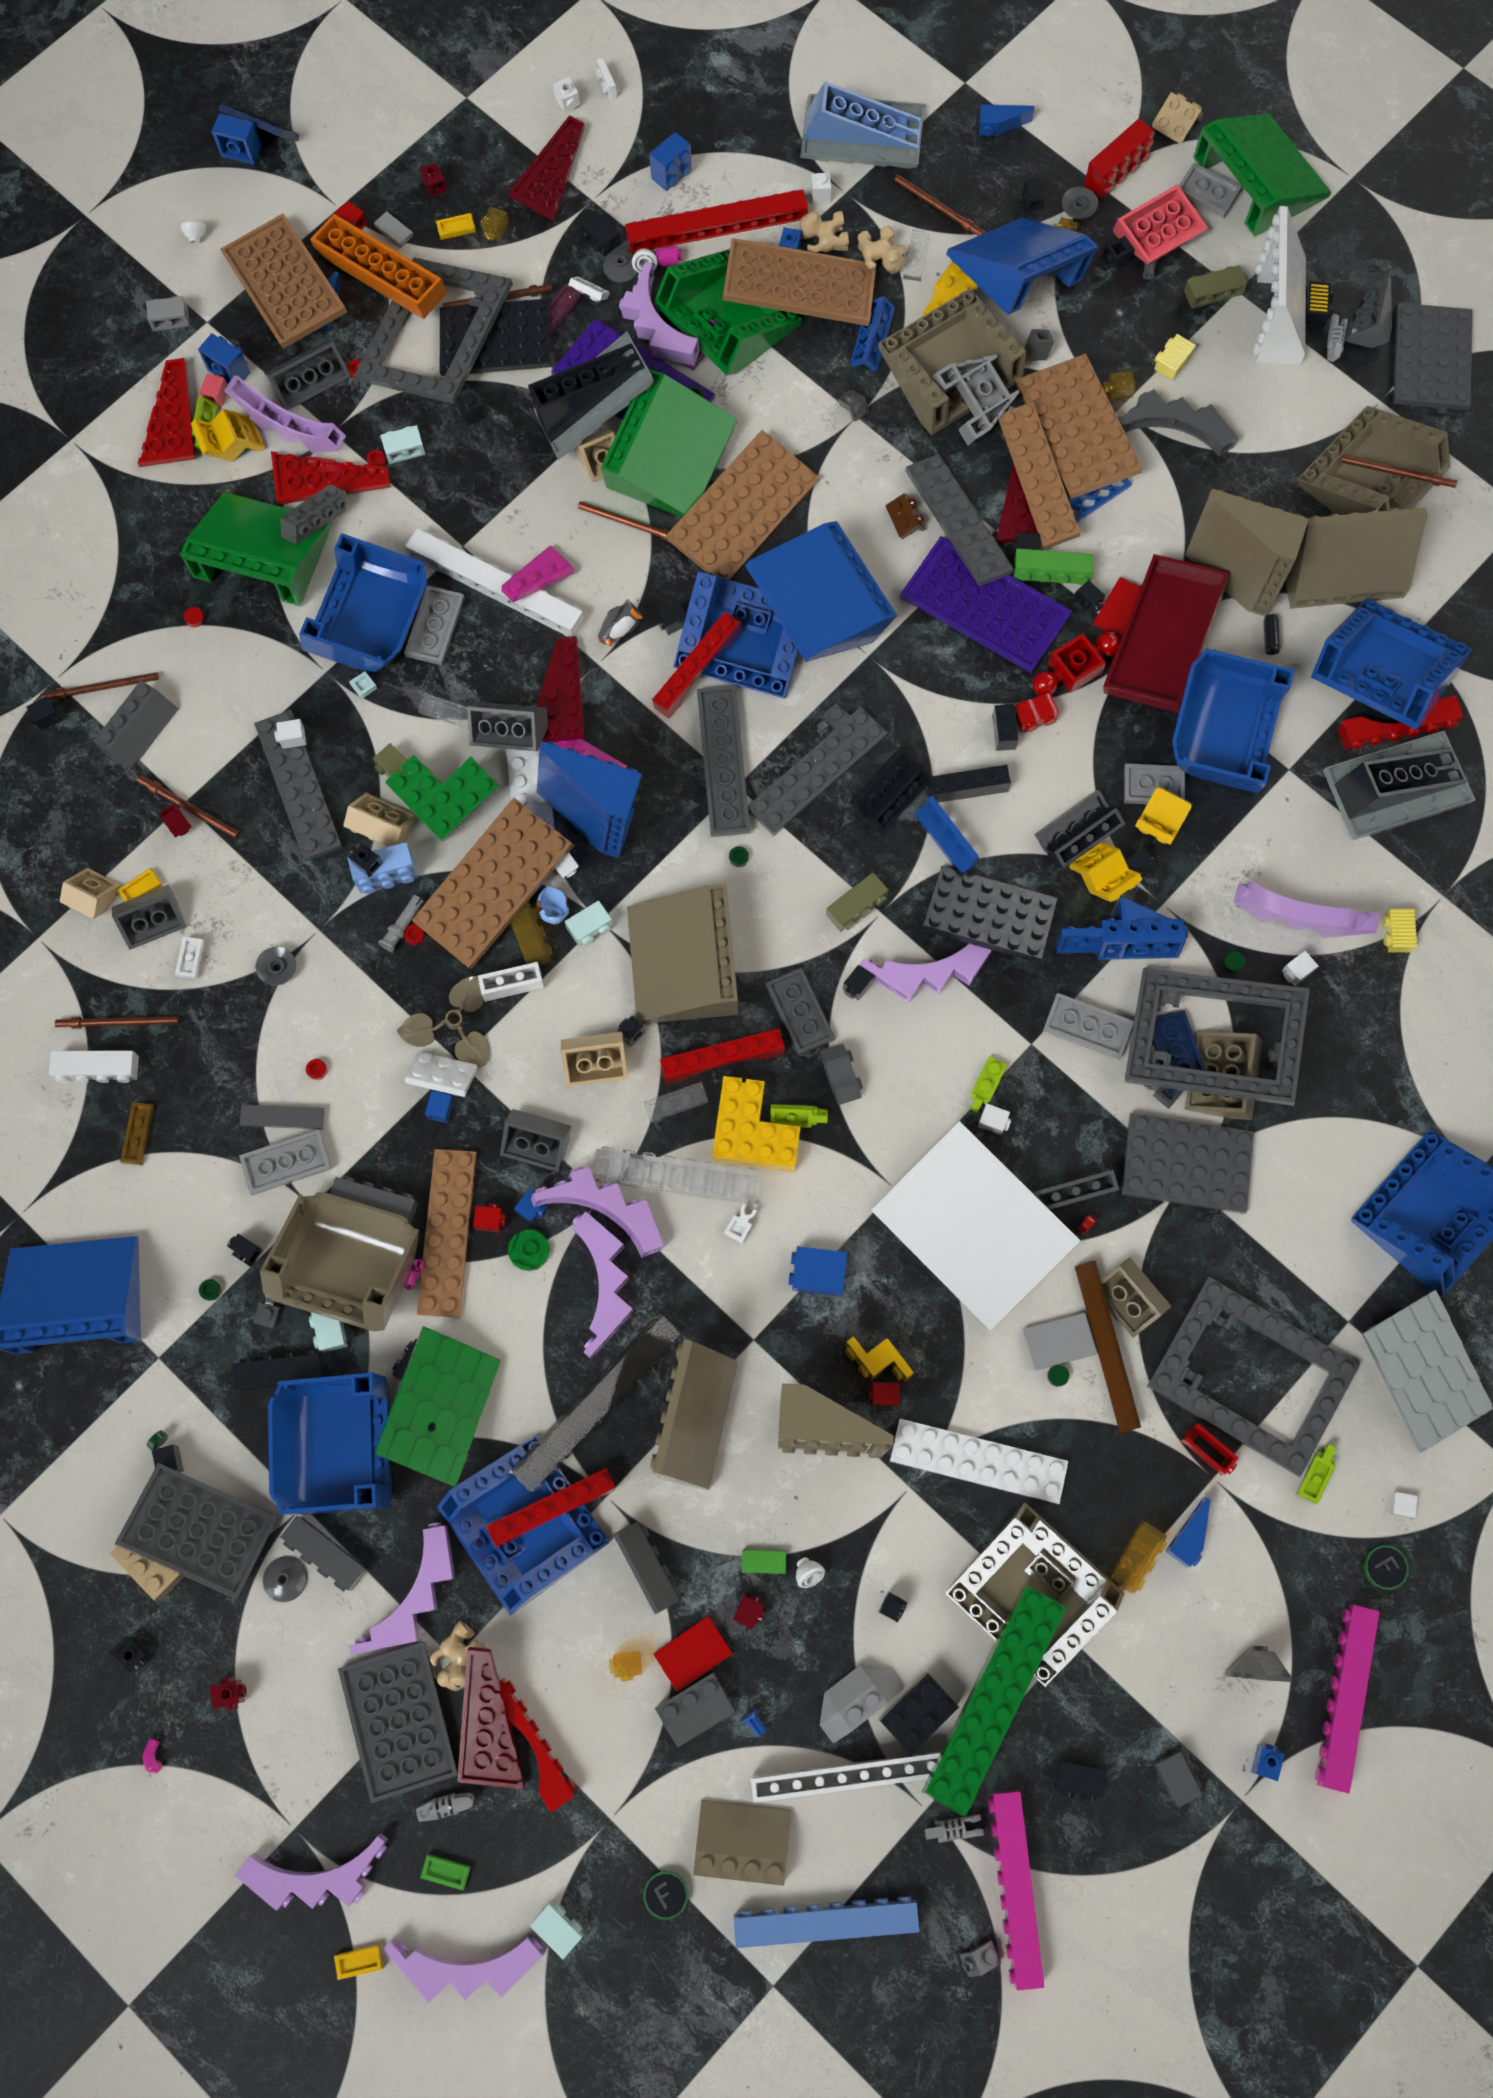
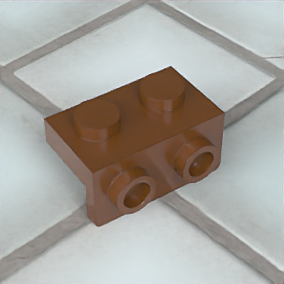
(905, 515)

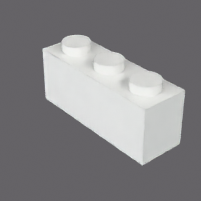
(510, 981)

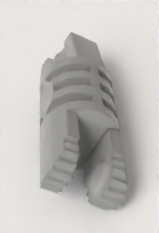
(1336, 337)
(444, 1806)
(953, 1829)

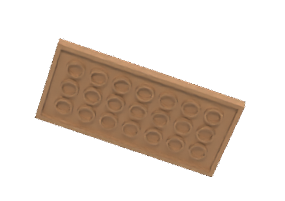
(283, 281)
(799, 282)
(1080, 426)
(742, 507)
(492, 883)

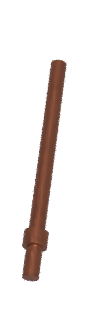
(967, 224)
(533, 290)
(1435, 479)
(624, 520)
(62, 693)
(156, 788)
(78, 1022)

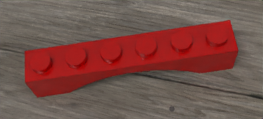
(713, 643)
(1362, 731)
(748, 1048)
(551, 1507)
(553, 1786)

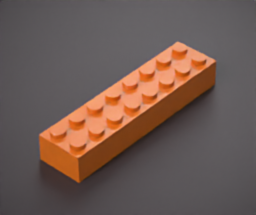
(379, 266)

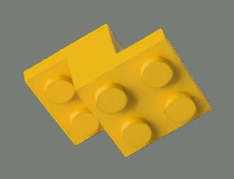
(948, 286)
(227, 435)
(1105, 872)
(878, 1360)

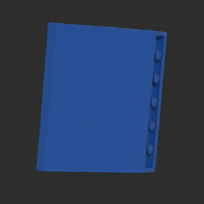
(1017, 253)
(822, 592)
(763, 651)
(1389, 663)
(589, 794)
(1433, 1212)
(71, 1294)
(536, 1559)

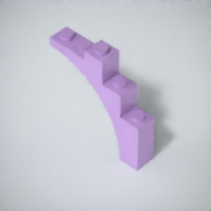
(663, 340)
(267, 415)
(608, 1200)
(277, 1884)

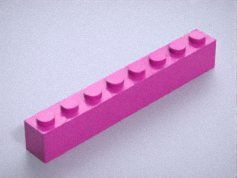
(1347, 1698)
(1017, 1890)

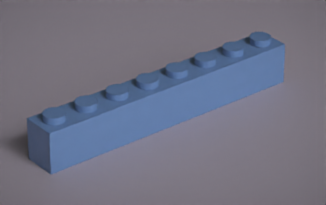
(826, 1922)

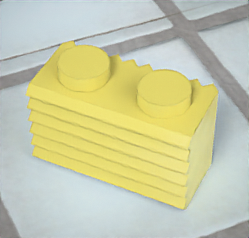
(1174, 357)
(1400, 930)

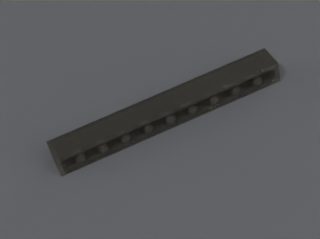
(594, 1403)

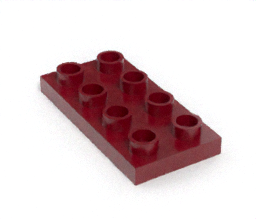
(1165, 632)

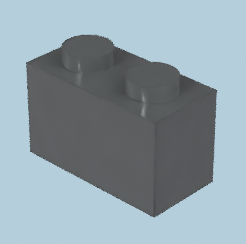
(1178, 1778)

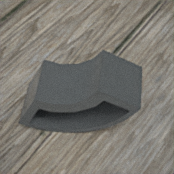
(841, 1074)

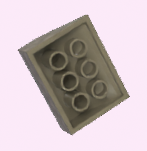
(1229, 1055)
(742, 1842)

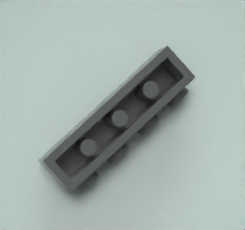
(313, 514)

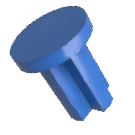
(753, 1722)

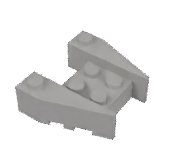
(981, 391)

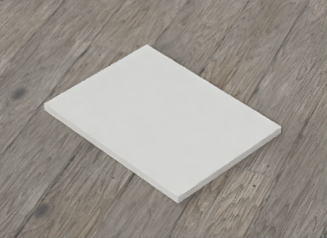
(975, 1225)

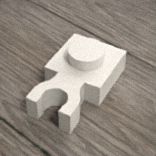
(739, 1226)

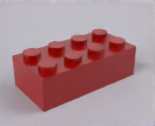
(1119, 158)

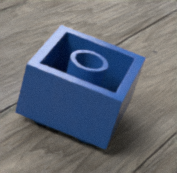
(236, 138)
(670, 161)
(223, 358)

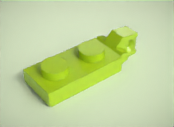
(204, 411)
(987, 1083)
(798, 1115)
(1318, 1475)

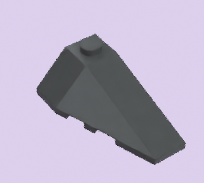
(1374, 318)
(1259, 1665)

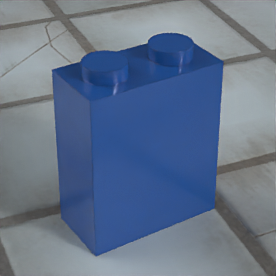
(818, 1271)

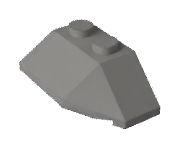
(856, 1699)

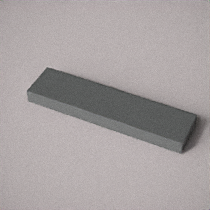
(282, 1117)

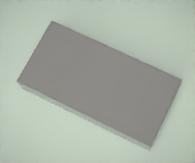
(393, 229)

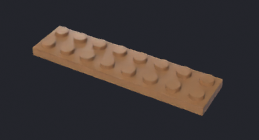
(1038, 475)
(447, 1233)

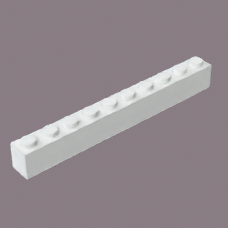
(489, 581)
(843, 1777)

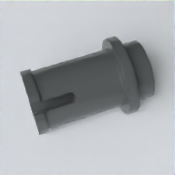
(1149, 270)

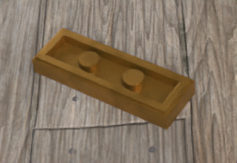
(137, 1133)

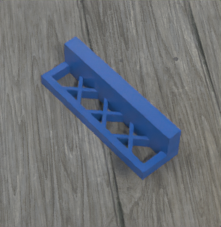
(876, 332)
(1074, 503)
(947, 836)

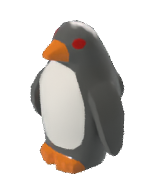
(619, 622)

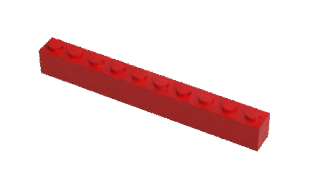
(716, 221)

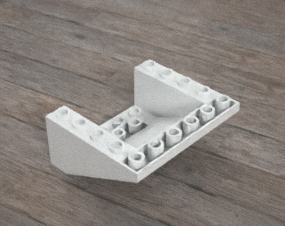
(1285, 267)

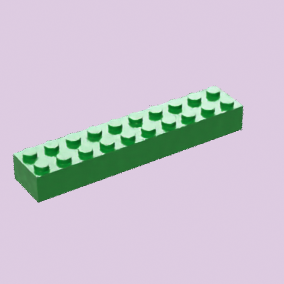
(993, 1700)

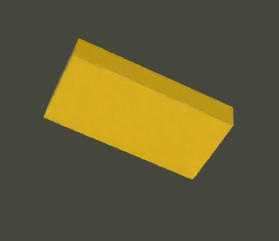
(455, 226)
(140, 885)
(359, 1961)

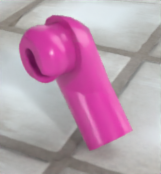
(414, 1274)
(148, 1757)

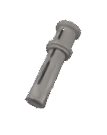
(396, 931)

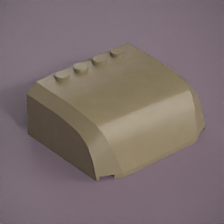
(340, 1260)

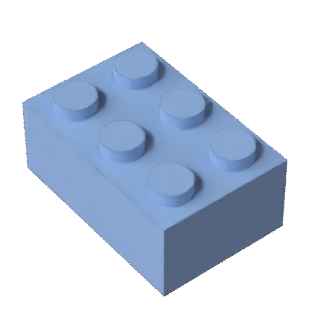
(396, 868)

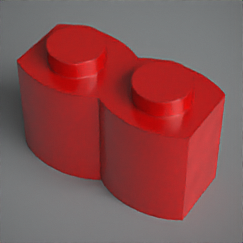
(1036, 712)

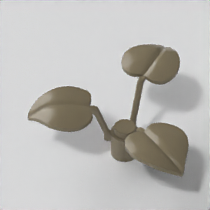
(465, 995)

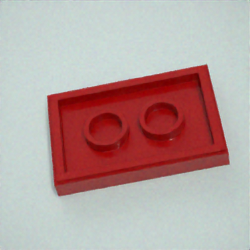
(1117, 607)
(692, 1654)

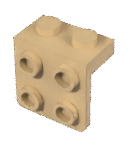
(1177, 117)

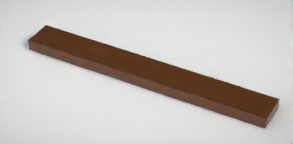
(1107, 1347)

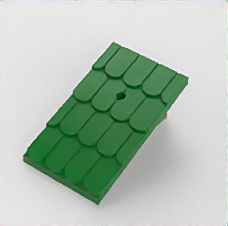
(443, 1387)

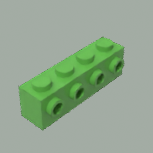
(1053, 566)

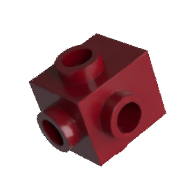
(220, 1694)

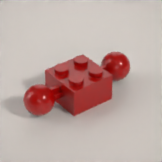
(1076, 663)

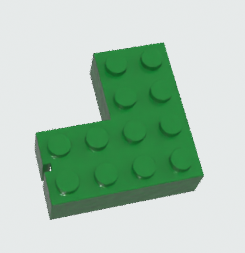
(443, 804)

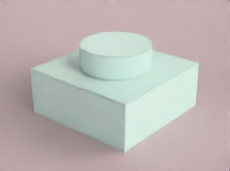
(363, 685)

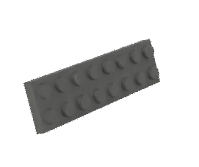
(959, 520)
(723, 761)
(817, 771)
(299, 791)

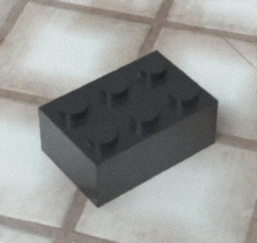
(918, 1713)

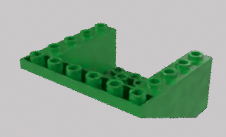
(1263, 164)
(742, 332)
(667, 446)
(247, 540)

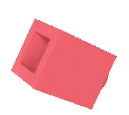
(213, 388)

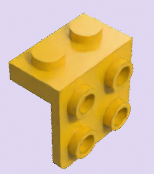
(1163, 815)

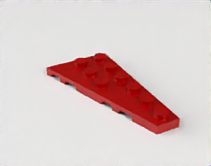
(170, 426)
(302, 477)

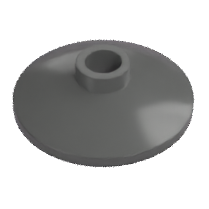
(1079, 197)
(619, 266)
(269, 960)
(295, 1581)

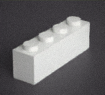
(93, 1066)

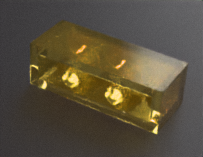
(531, 936)
(1138, 1557)

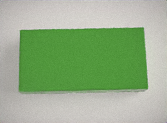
(763, 1561)
(445, 1872)

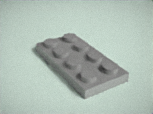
(434, 625)
(1088, 1026)
(285, 1162)

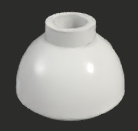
(193, 230)
(641, 257)
(809, 1573)

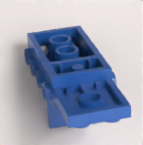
(1131, 926)

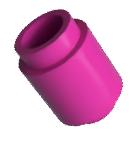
(668, 256)

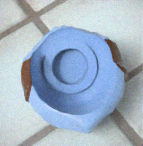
(552, 905)

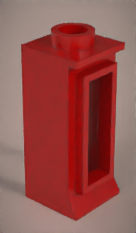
(1227, 1465)

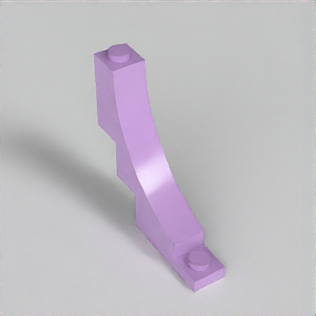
(1300, 915)
(907, 978)
(610, 1309)
(402, 1624)
(433, 1973)

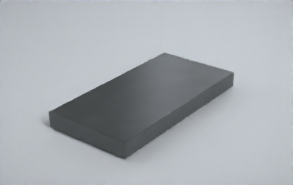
(800, 1011)

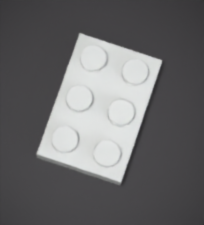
(441, 1074)

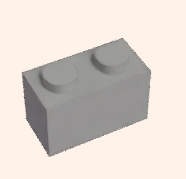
(167, 313)

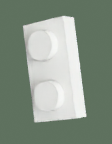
(603, 74)
(583, 286)
(189, 958)

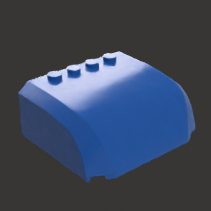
(365, 606)
(1229, 719)
(326, 1444)

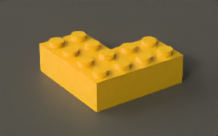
(746, 1140)

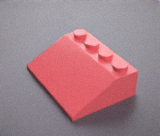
(1160, 225)

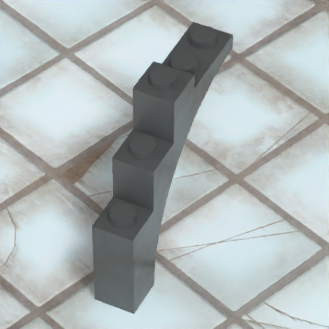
(1178, 415)

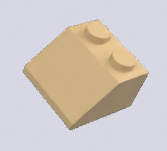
(594, 451)
(89, 892)

